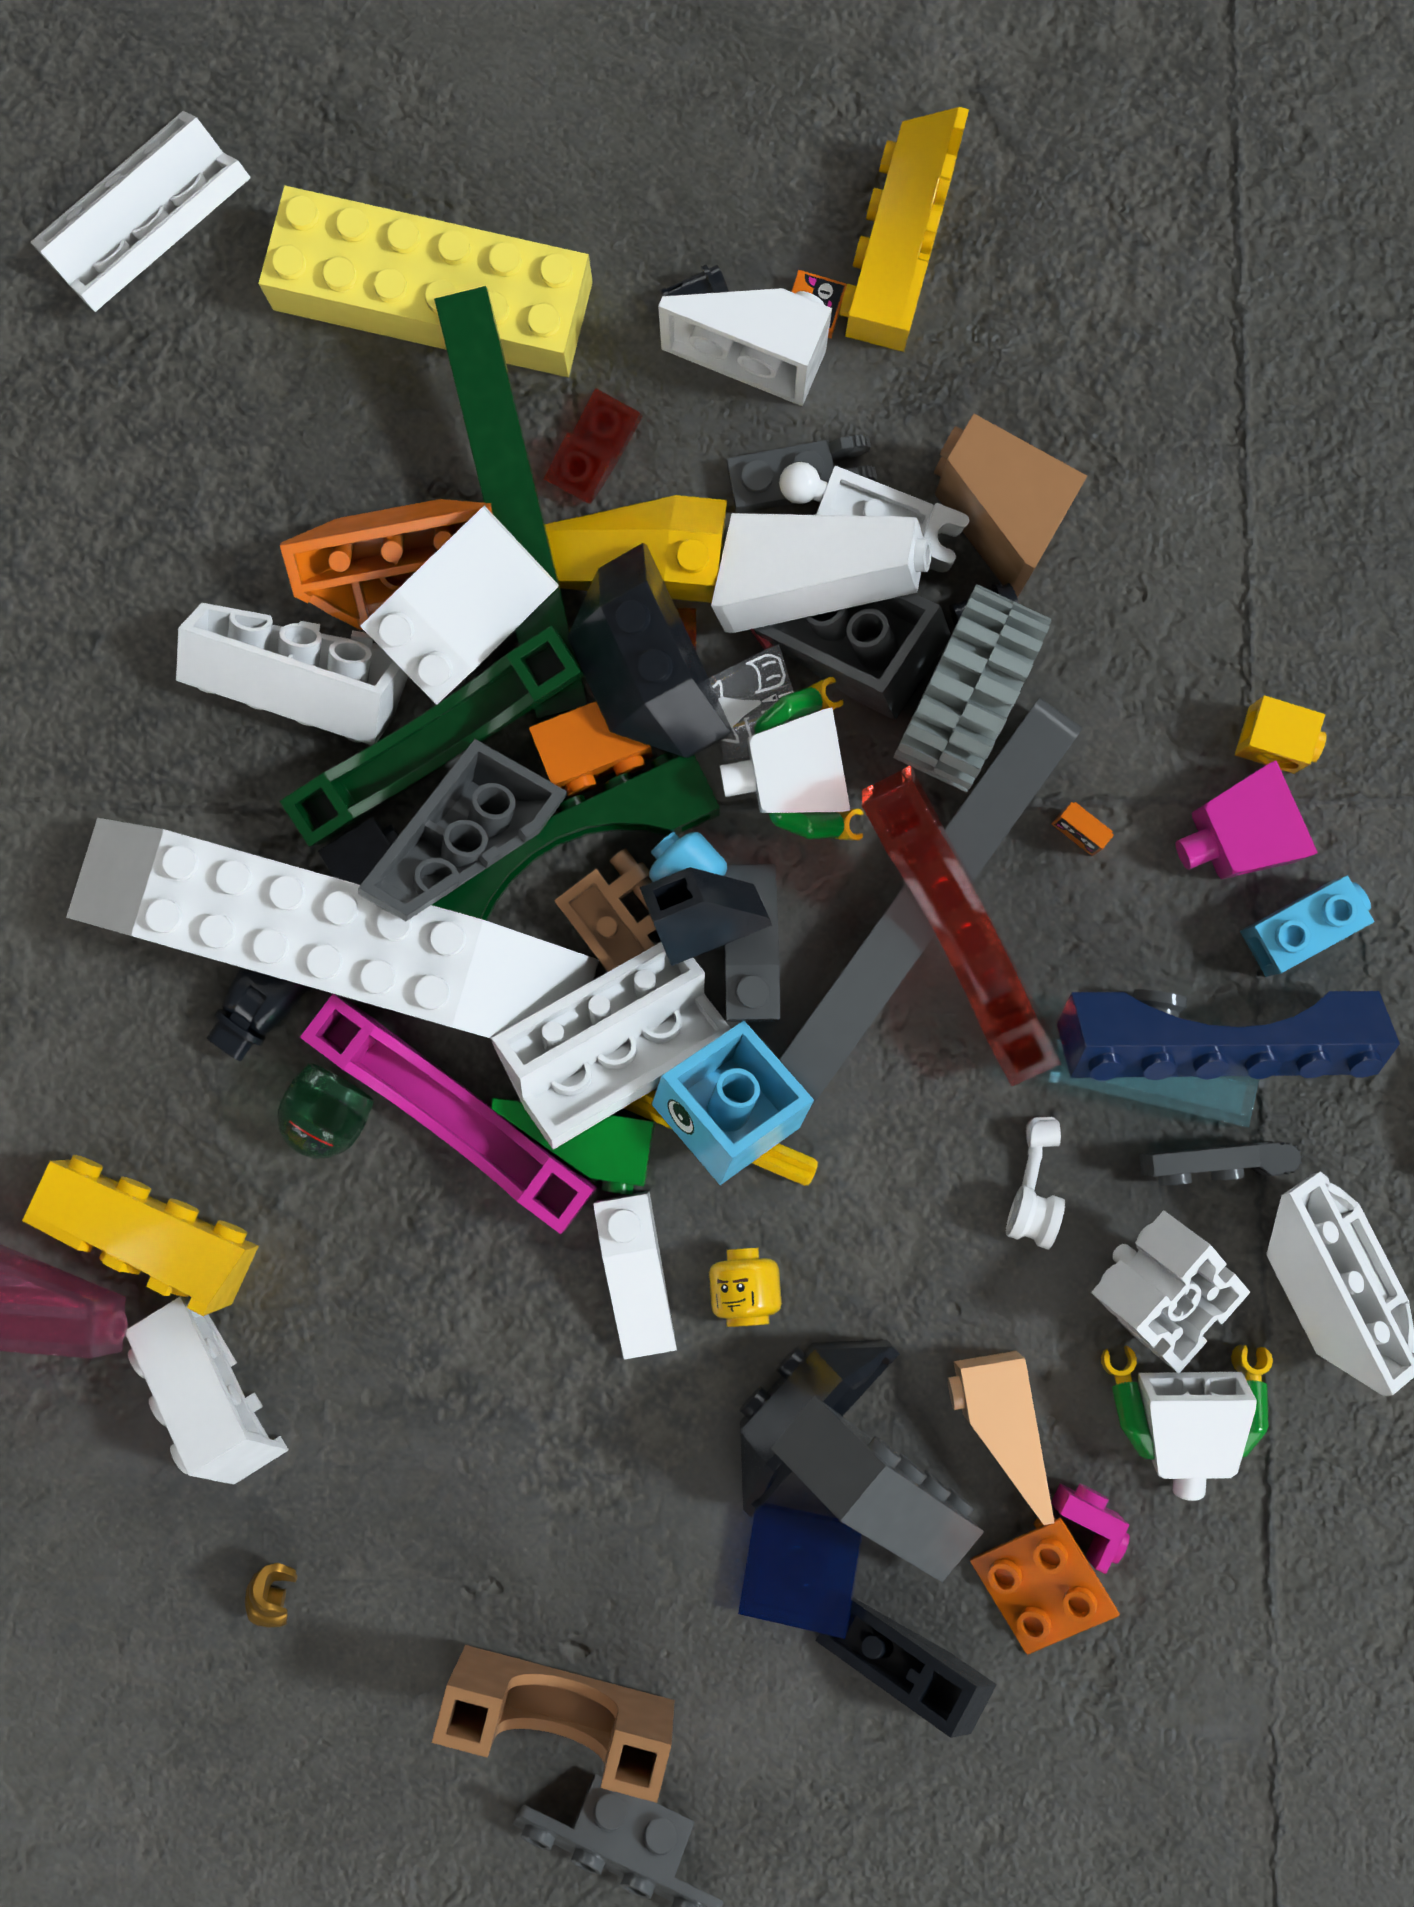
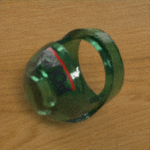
(322, 1113)

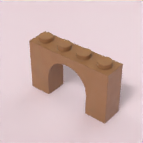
(506, 1693)

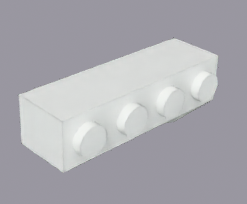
(291, 670)

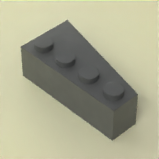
(878, 1490)

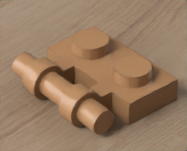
(603, 919)

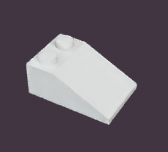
(752, 336)
(460, 605)

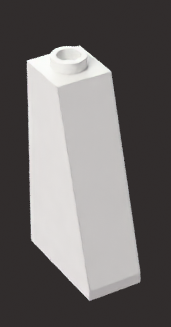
(813, 565)

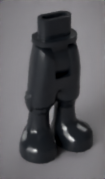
(252, 1010)

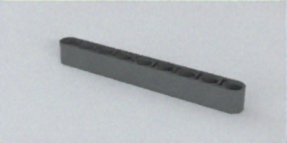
(903, 928)

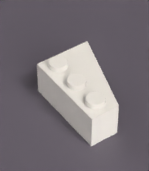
(199, 1395)

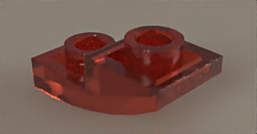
(593, 447)

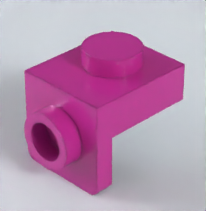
(1090, 1510)

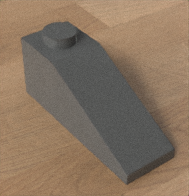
(753, 960)

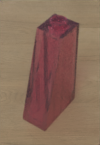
(56, 1311)

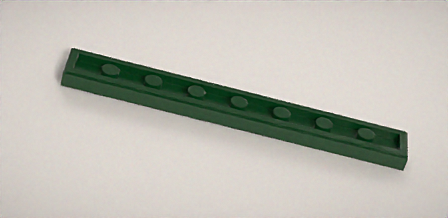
(502, 456)

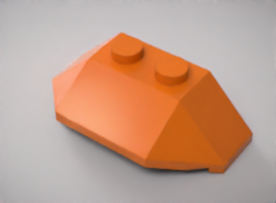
(365, 557)

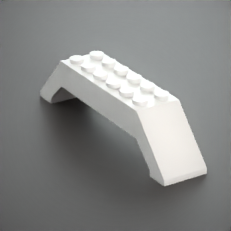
(318, 931)

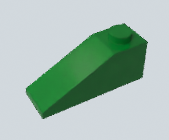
(609, 1151)

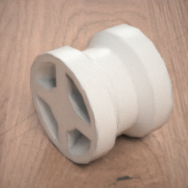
(1035, 1217)

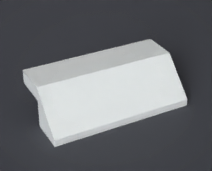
(140, 210)
(608, 1042)

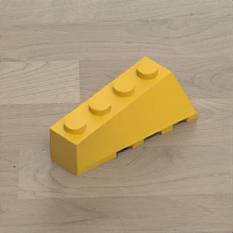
(903, 229)
(142, 1233)

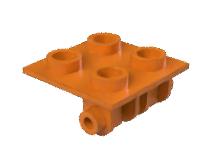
(1044, 1586)

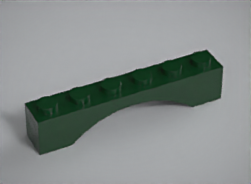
(433, 739)
(659, 801)

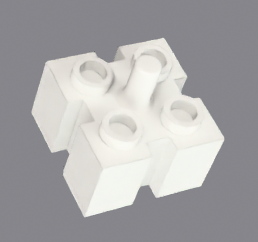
(1170, 1290)

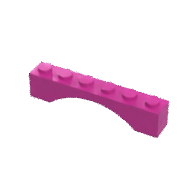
(450, 1111)

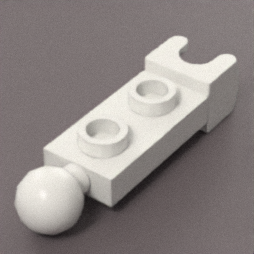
(859, 496)

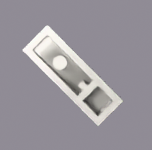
(635, 1274)

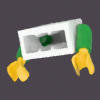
(797, 767)
(1193, 1421)

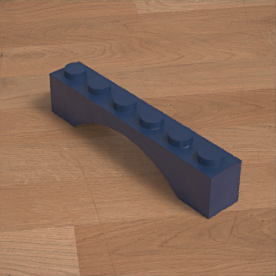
(1122, 1037)

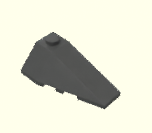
(464, 827)

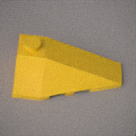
(679, 531)

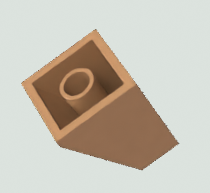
(1008, 493)

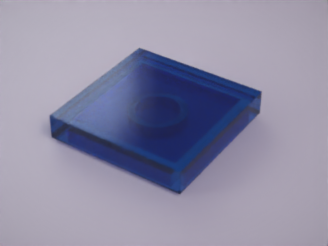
(801, 1570)

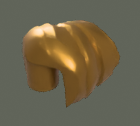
(266, 1603)

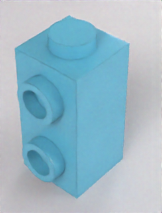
(1308, 925)

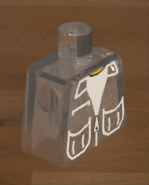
(746, 694)

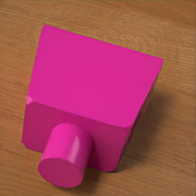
(1248, 828)

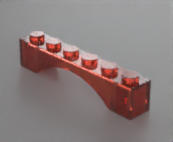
(962, 925)

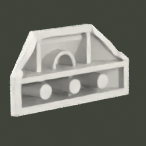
(1342, 1285)

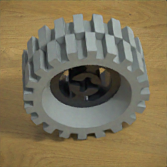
(973, 688)

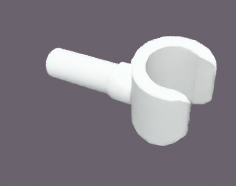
(1039, 1133)

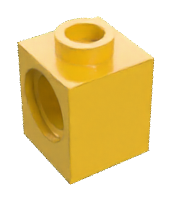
(1281, 733)

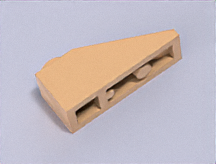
(1001, 1410)

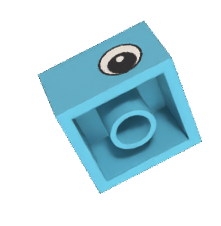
(731, 1102)

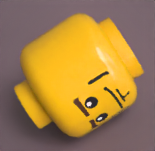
(745, 1288)

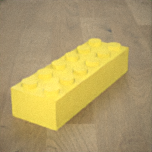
(387, 266)

